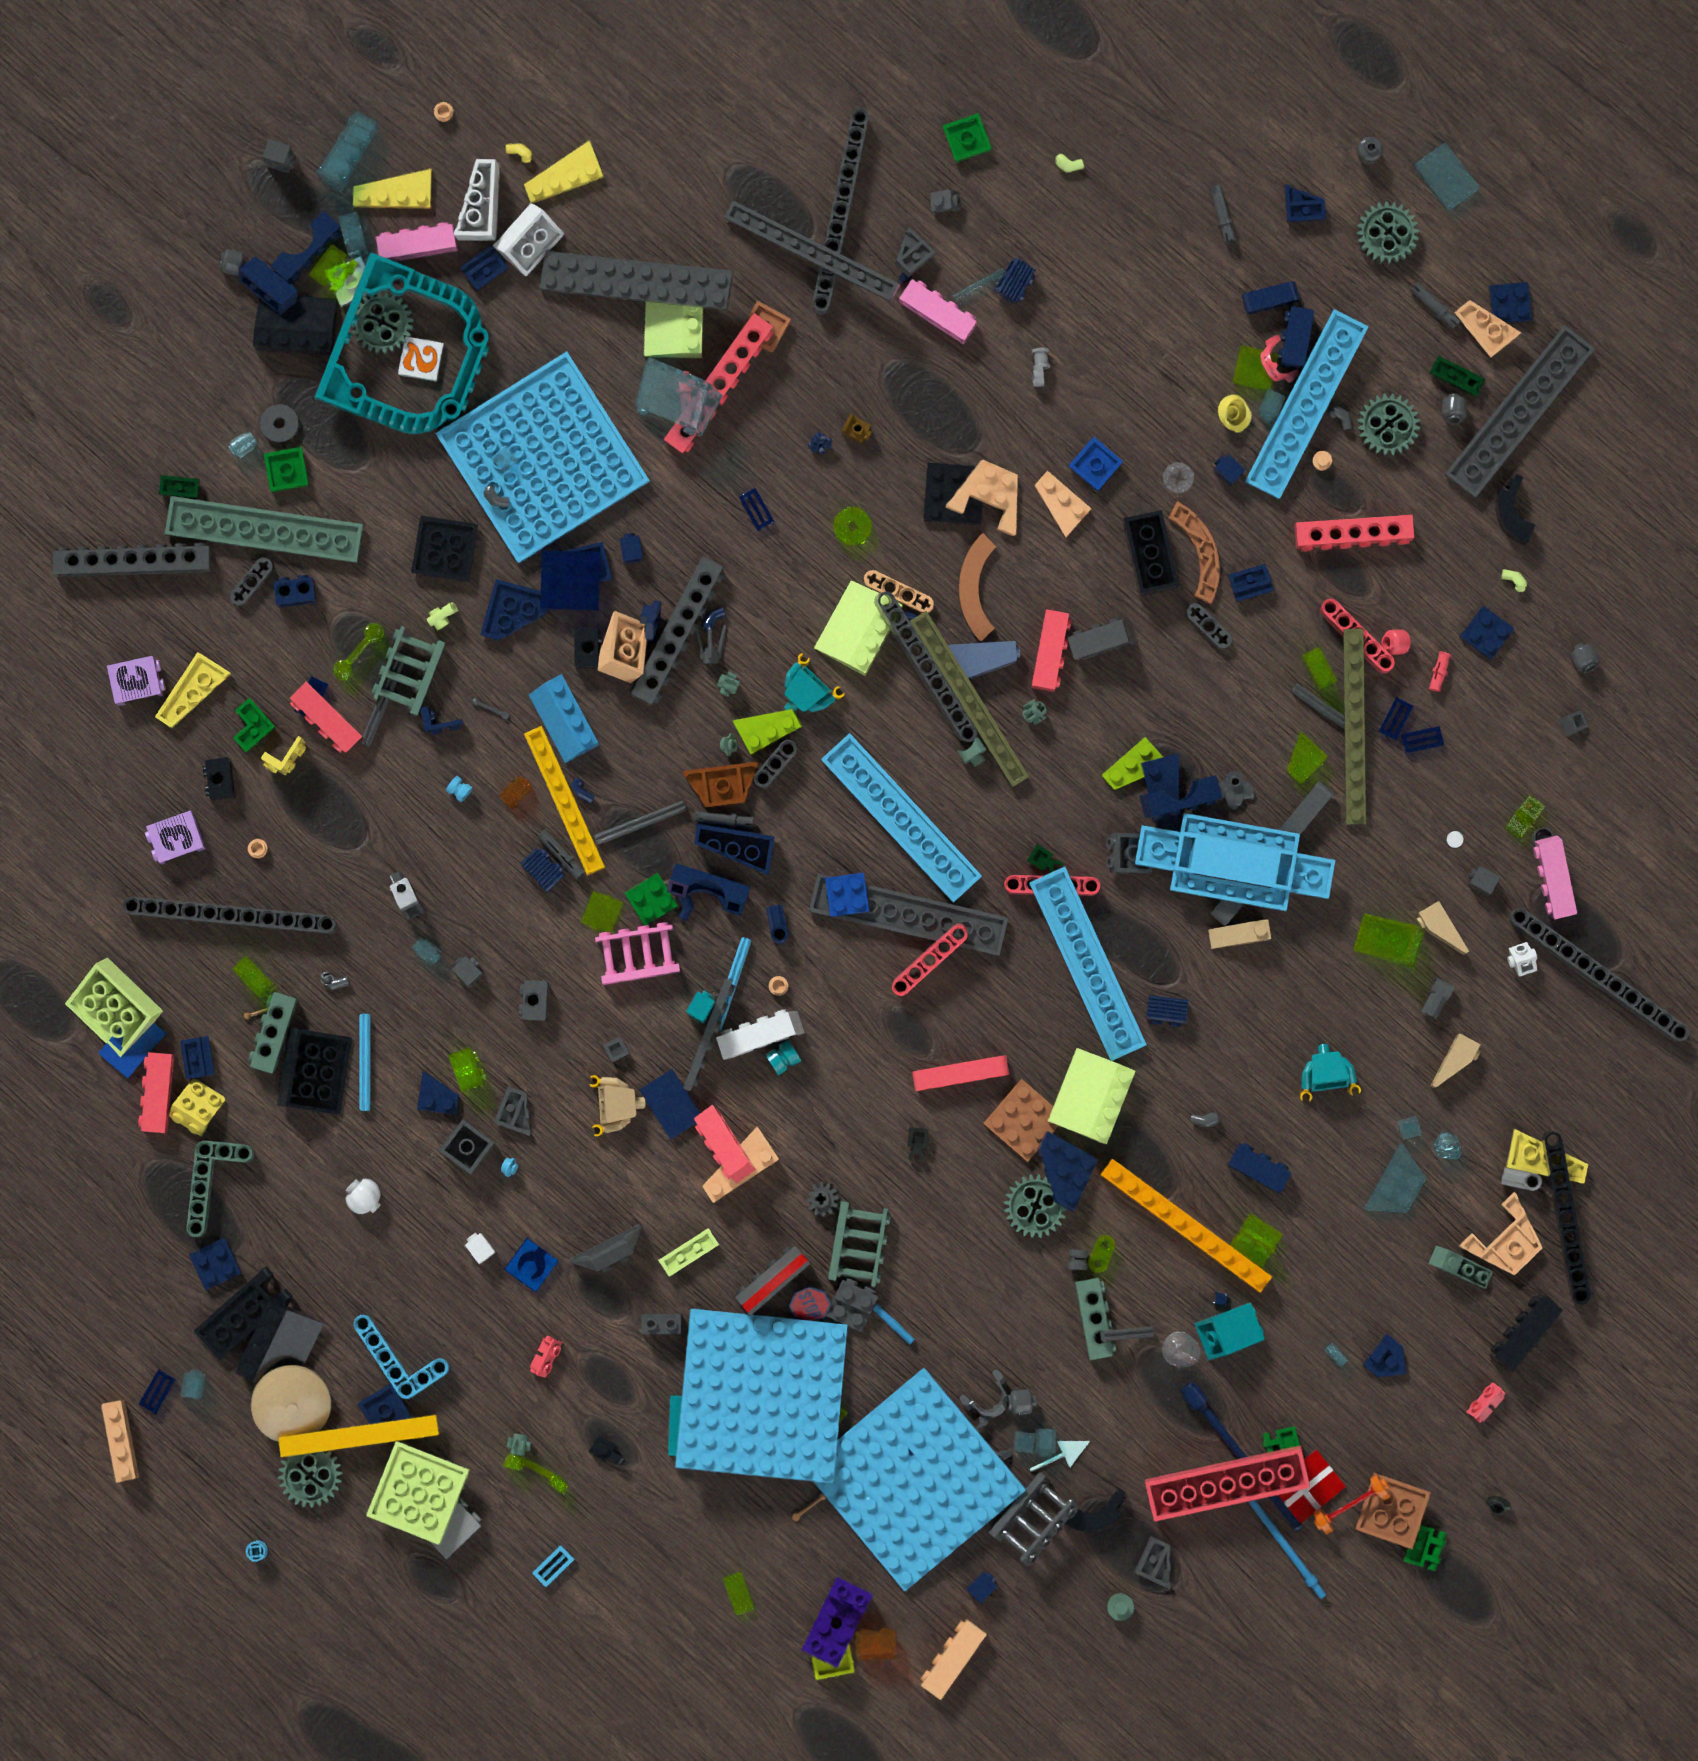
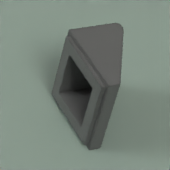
(1574, 723)

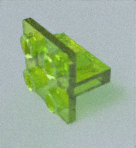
(1256, 1240)

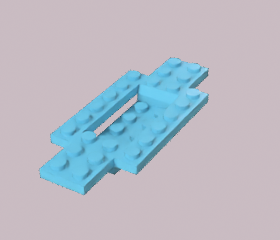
(1236, 854)

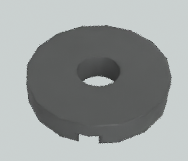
(279, 412)

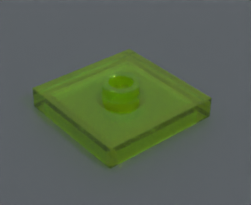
(1250, 371)

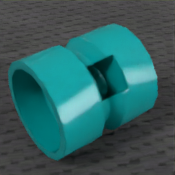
(783, 1057)

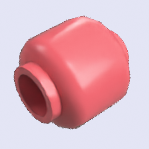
(1396, 642)

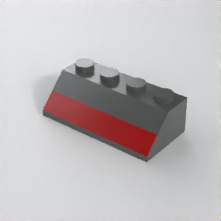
(772, 1280)

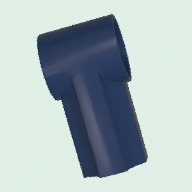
(777, 923)

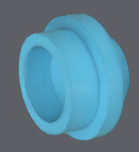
(509, 1167)

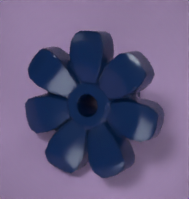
(819, 443)

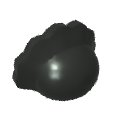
(1498, 1505)

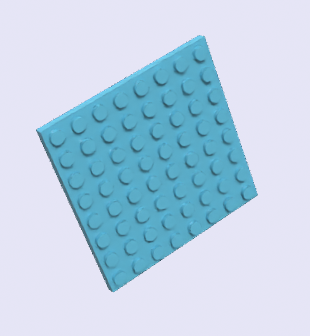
(566, 451)
(761, 1396)
(920, 1504)

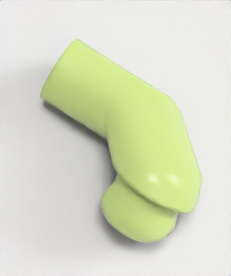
(1067, 165)
(1516, 577)

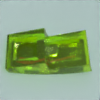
(1524, 816)

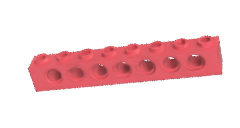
(755, 324)

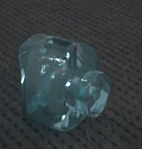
(1447, 1146)

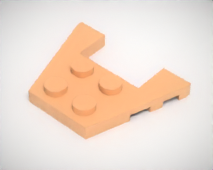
(992, 486)
(1513, 1246)

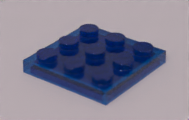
(570, 580)

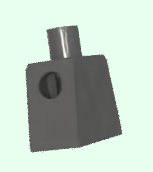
(405, 896)

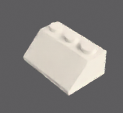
(528, 239)

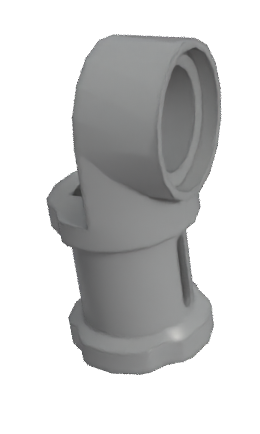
(1041, 364)

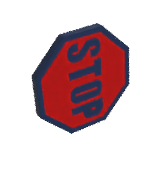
(810, 1304)

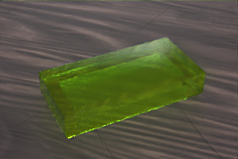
(738, 1593)

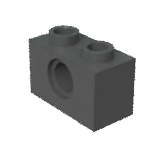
(279, 156)
(539, 1011)
(661, 1323)

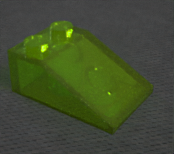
(1389, 940)

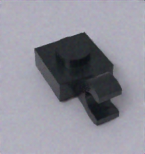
(604, 1449)

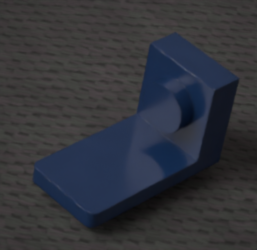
(428, 718)

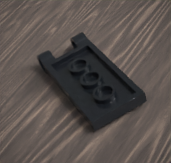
(238, 1316)

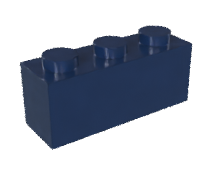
(268, 285)
(1295, 337)
(1259, 1167)

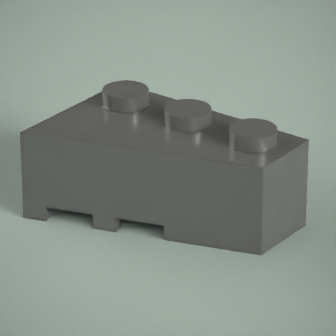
(1102, 639)

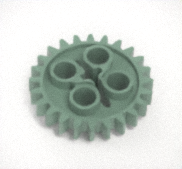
(1375, 245)
(374, 338)
(1398, 437)
(1018, 1199)
(298, 1489)

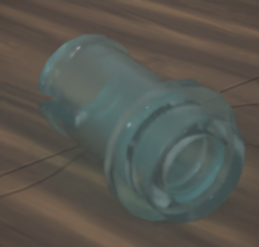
(1335, 1353)

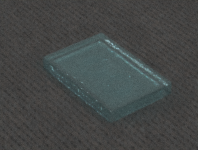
(1446, 176)

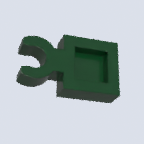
(1042, 858)

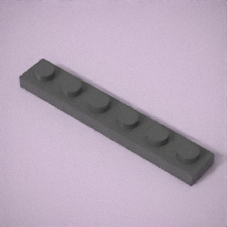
(707, 1042)

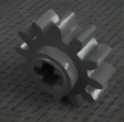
(825, 1206)

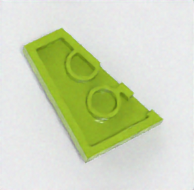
(766, 729)
(1129, 768)

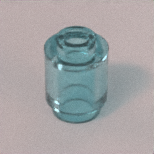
(242, 444)
(426, 951)

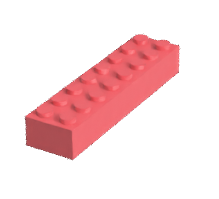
(1227, 1483)

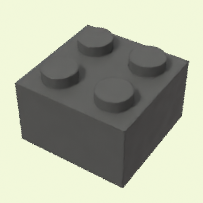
(467, 1147)

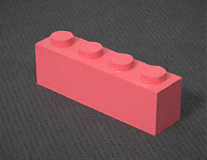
(1050, 650)
(325, 717)
(157, 1093)
(724, 1144)

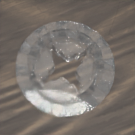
(1186, 473)

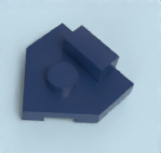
(651, 618)
(1386, 1358)

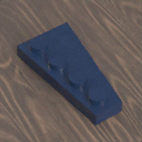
(1164, 775)

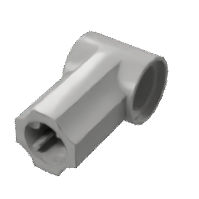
(1519, 1179)

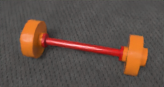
(1380, 1487)

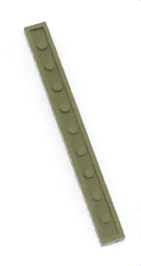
(969, 698)
(1354, 726)

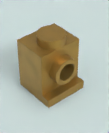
(848, 429)

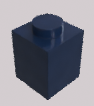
(1228, 469)
(631, 548)
(982, 1586)

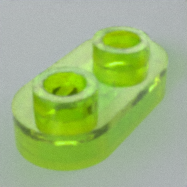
(1101, 1253)

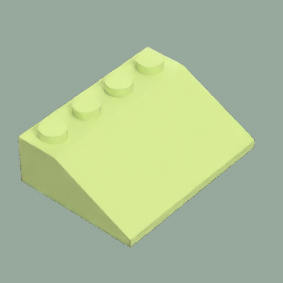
(673, 331)
(855, 629)
(112, 1001)
(1091, 1096)

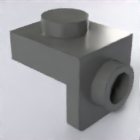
(945, 201)

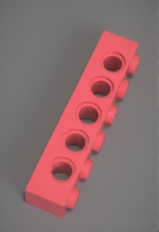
(1402, 523)

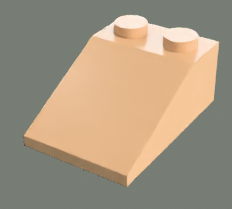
(623, 648)

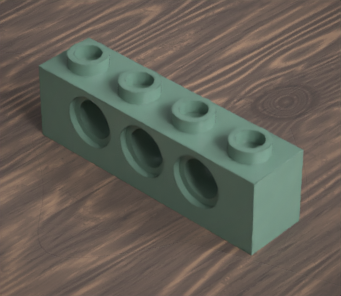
(282, 1025)
(1083, 1289)

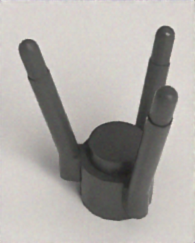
(710, 655)

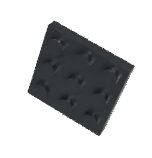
(941, 486)
(444, 548)

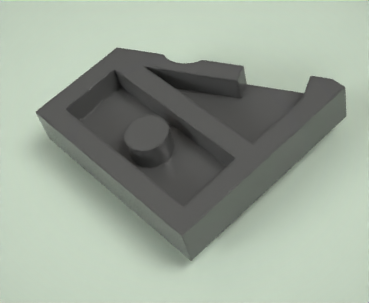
(913, 253)
(514, 1111)
(1155, 1562)

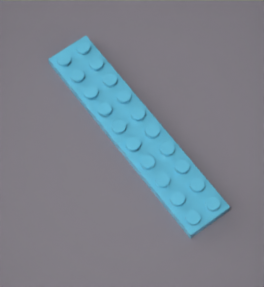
(1306, 404)
(901, 818)
(1087, 963)

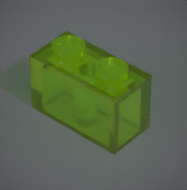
(1318, 669)
(253, 976)
(466, 1069)

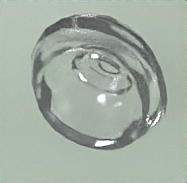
(1180, 1349)

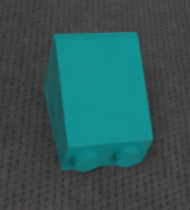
(1229, 1331)

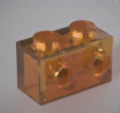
(876, 1644)

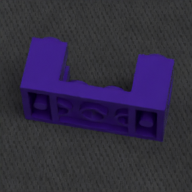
(842, 1602)

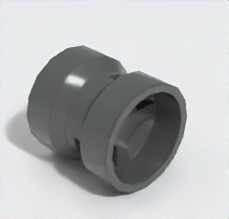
(1541, 833)
(1078, 1264)

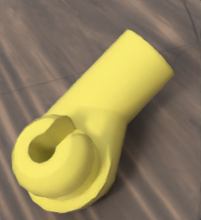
(519, 149)

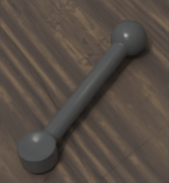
(505, 715)

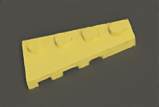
(568, 173)
(397, 192)
(194, 686)
(1528, 1155)

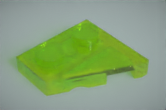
(1305, 759)

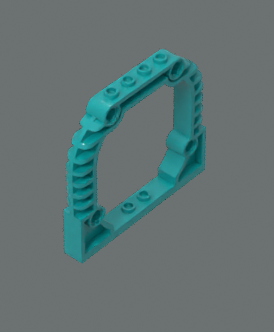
(379, 277)

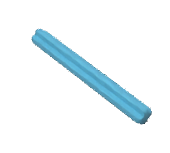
(736, 971)
(364, 1062)

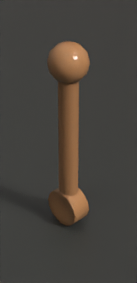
(247, 1016)
(796, 1516)

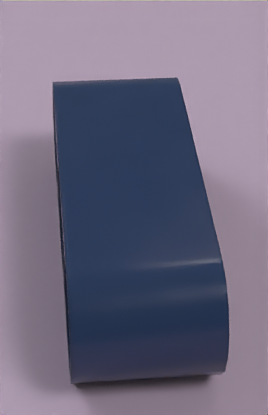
(1270, 297)

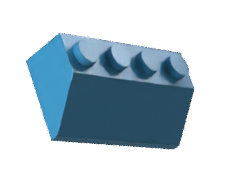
(563, 719)

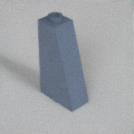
(983, 658)

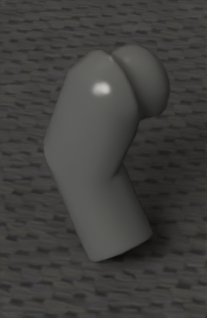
(492, 497)

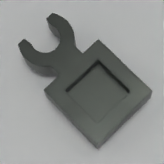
(917, 1139)

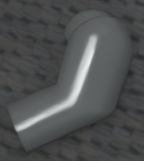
(1343, 415)
(332, 982)
(1206, 1121)

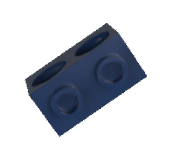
(295, 597)

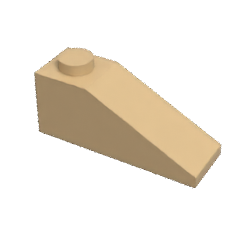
(1438, 924)
(1239, 934)
(1459, 1055)

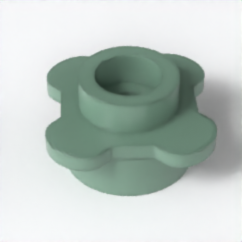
(728, 744)

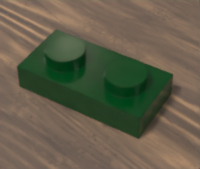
(179, 487)

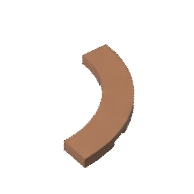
(1205, 549)
(969, 589)

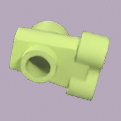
(439, 617)

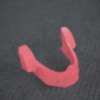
(1271, 367)

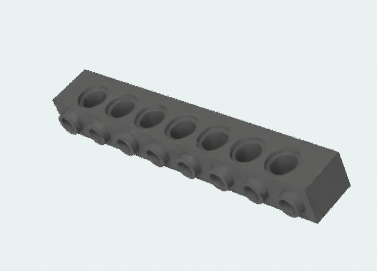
(62, 559)
(704, 568)

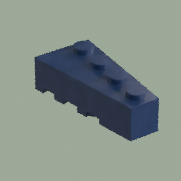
(741, 846)

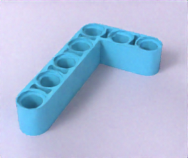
(394, 1362)

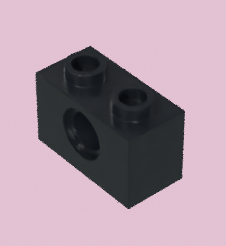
(582, 637)
(225, 789)

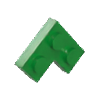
(257, 725)

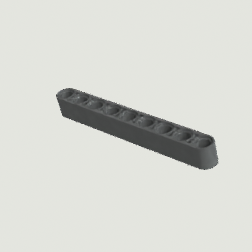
(934, 672)
(1296, 824)

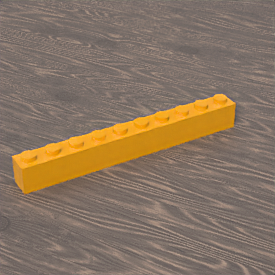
(1185, 1225)

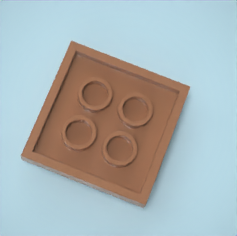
(1022, 1120)
(1396, 1517)

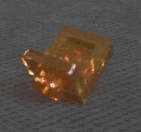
(516, 791)

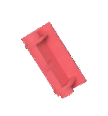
(543, 1365)
(1491, 1395)

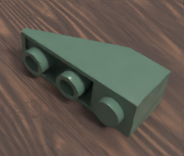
(1460, 1267)

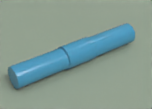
(893, 1324)

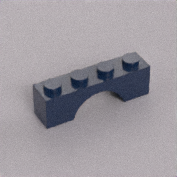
(291, 265)
(1159, 802)
(689, 880)

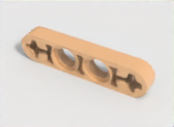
(900, 589)

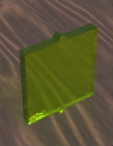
(601, 912)

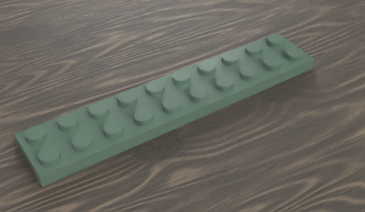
(264, 529)

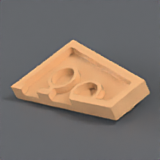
(1486, 328)
(1062, 503)

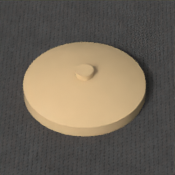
(290, 1402)

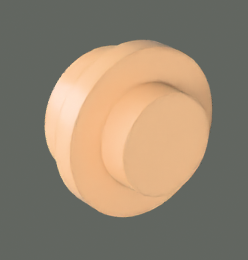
(443, 111)
(1322, 460)
(257, 848)
(778, 985)

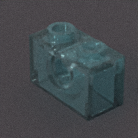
(353, 235)

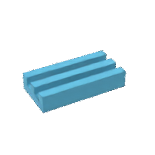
(565, 1554)

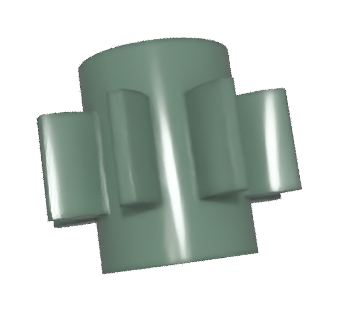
(728, 684)
(1034, 711)
(519, 1444)

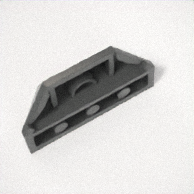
(610, 1251)

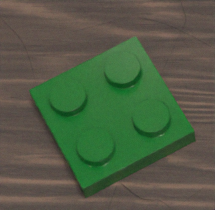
(966, 138)
(286, 469)
(651, 899)

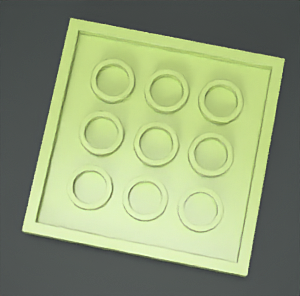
(418, 1493)

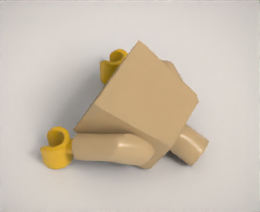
(616, 1104)

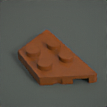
(722, 784)

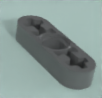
(239, 590)
(1195, 619)

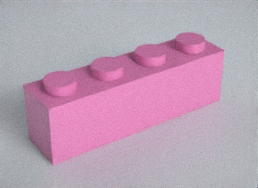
(417, 243)
(937, 311)
(1555, 877)

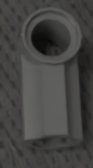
(1439, 993)

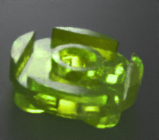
(859, 535)

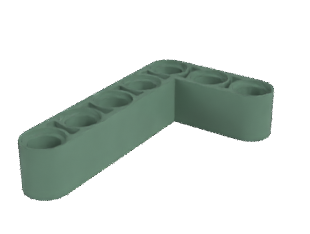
(197, 1178)

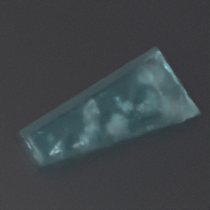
(347, 151)

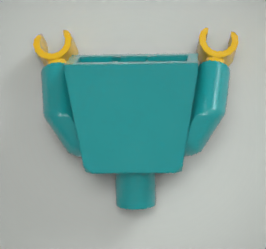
(806, 689)
(1327, 1072)

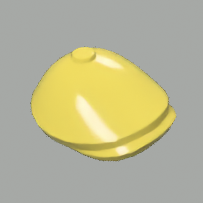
(1234, 413)

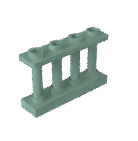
(420, 685)
(840, 1251)

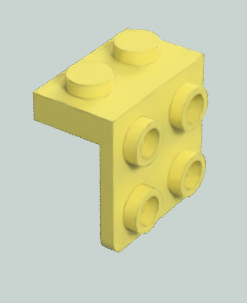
(287, 764)
(196, 1107)

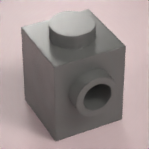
(467, 970)

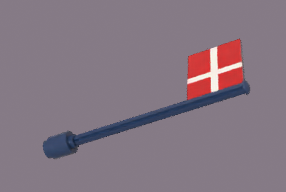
(1294, 1505)

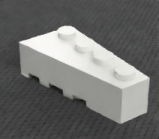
(480, 207)
(759, 1034)

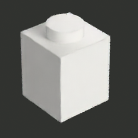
(479, 1247)

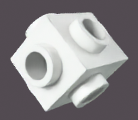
(1522, 959)

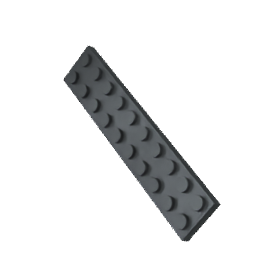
(636, 280)
(1519, 411)
(920, 917)

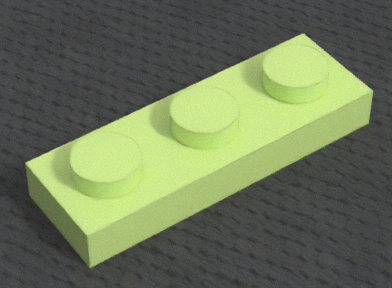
(688, 1252)

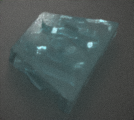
(1397, 1185)

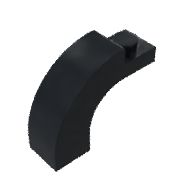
(1507, 517)
(1099, 1520)

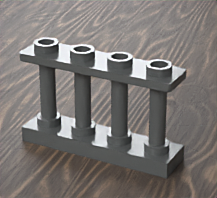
(1027, 1501)

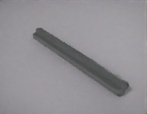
(380, 707)
(640, 822)

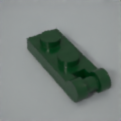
(1457, 376)

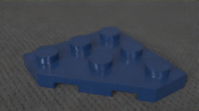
(510, 610)
(1065, 1169)

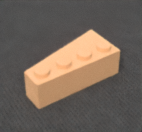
(761, 1157)

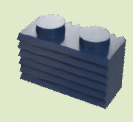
(1015, 280)
(542, 869)
(1166, 1010)

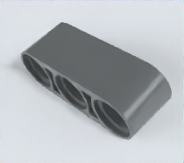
(778, 755)

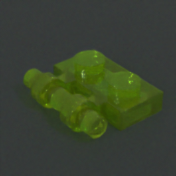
(329, 265)

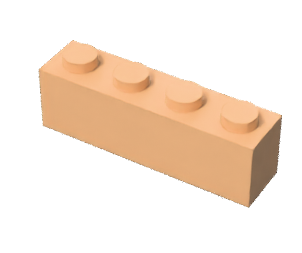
(120, 1441)
(953, 1659)

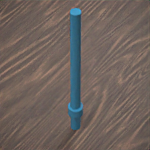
(1311, 1579)

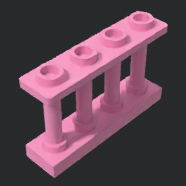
(650, 969)

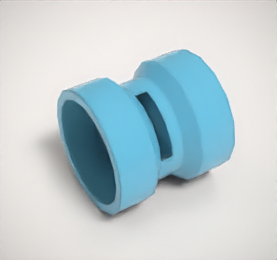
(458, 788)
(260, 1550)

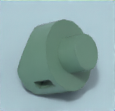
(974, 753)
(1120, 1606)

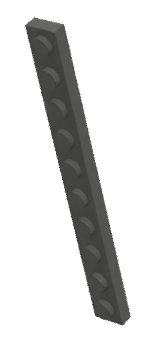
(812, 251)

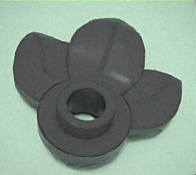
(1237, 792)

